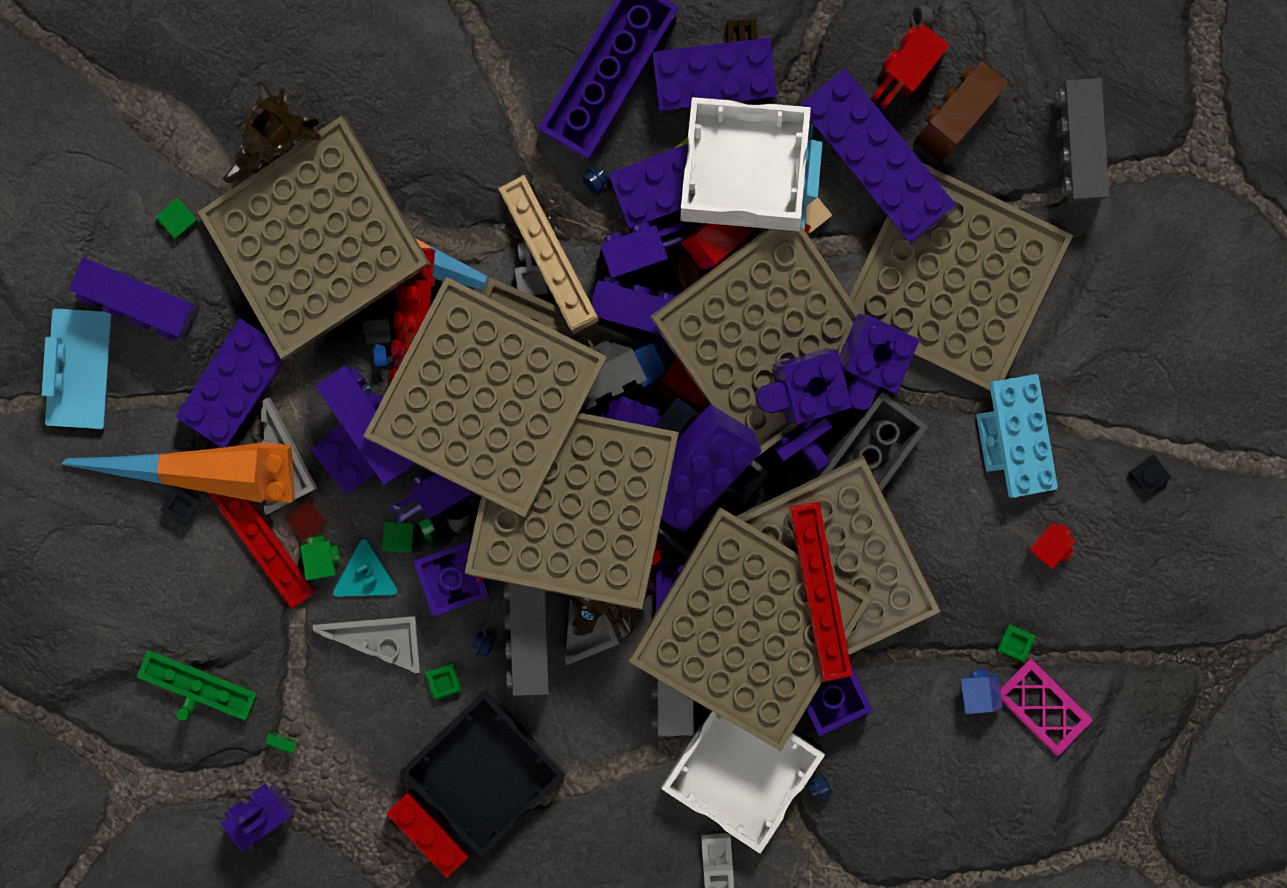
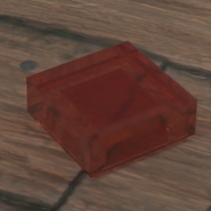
(306, 519)

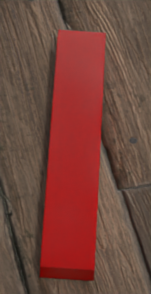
(265, 548)
(820, 591)

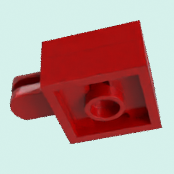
(911, 64)

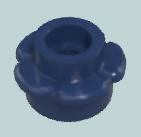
(595, 180)
(484, 643)
(820, 787)

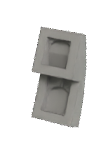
(717, 860)

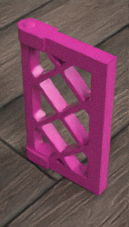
(1067, 703)

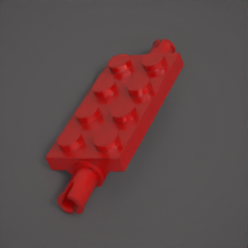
(412, 308)

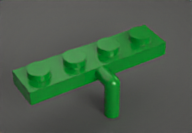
(196, 686)

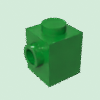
(319, 558)

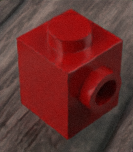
(1053, 545)

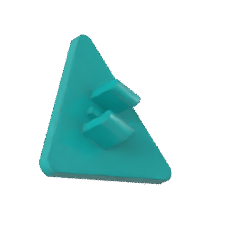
(364, 575)

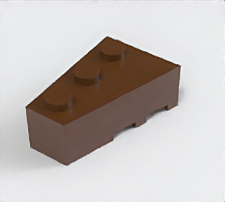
(960, 110)

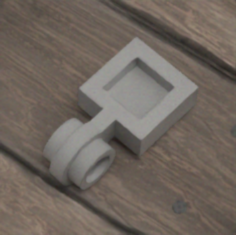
(529, 278)

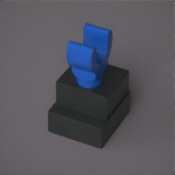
(377, 333)

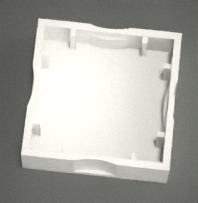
(745, 164)
(741, 778)

